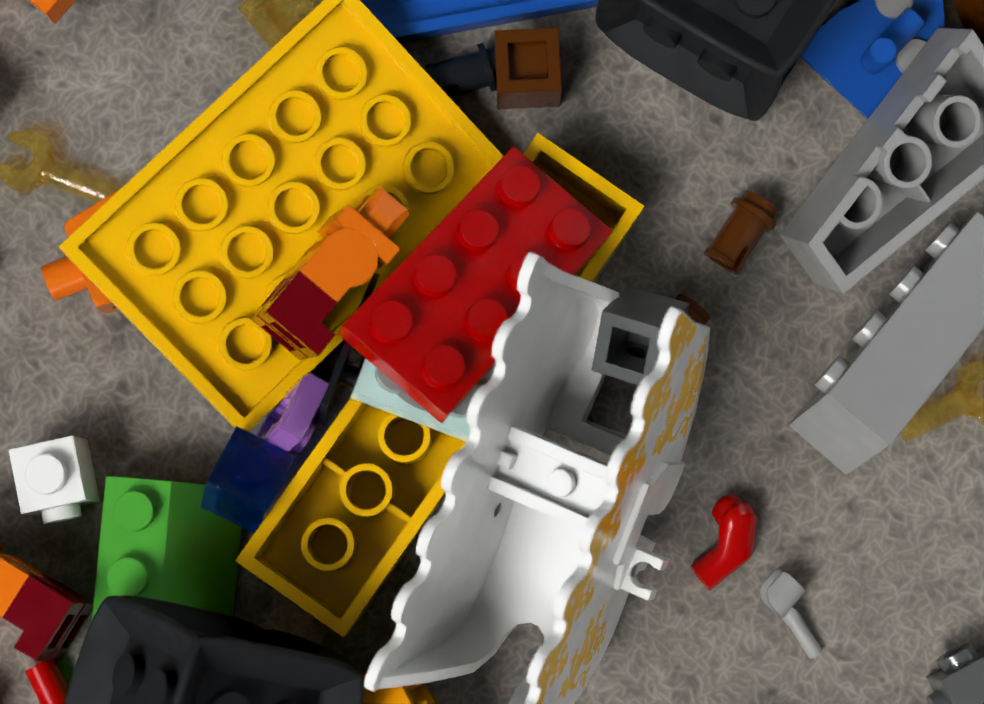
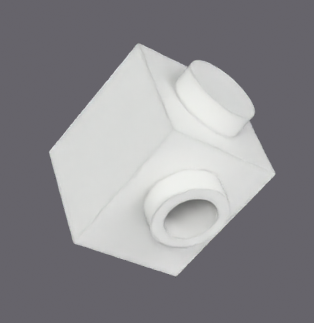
(54, 478)

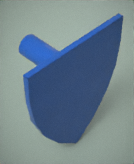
(860, 48)

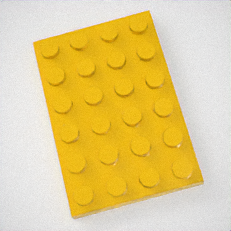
(251, 183)

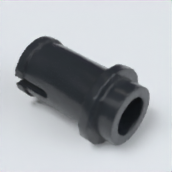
(466, 72)

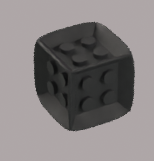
(717, 49)
(190, 655)

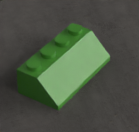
(165, 546)

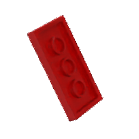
(445, 302)

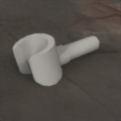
(780, 594)

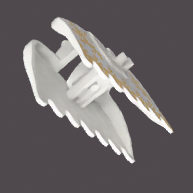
(534, 523)

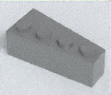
(900, 168)
(900, 353)

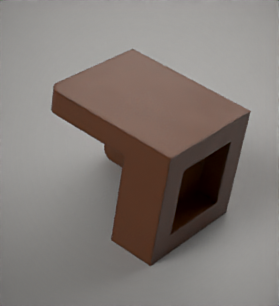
(528, 68)

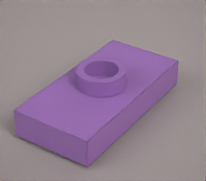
(293, 419)

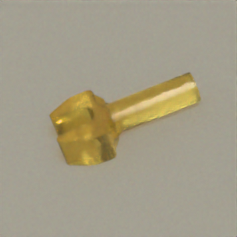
(49, 171)
(952, 406)

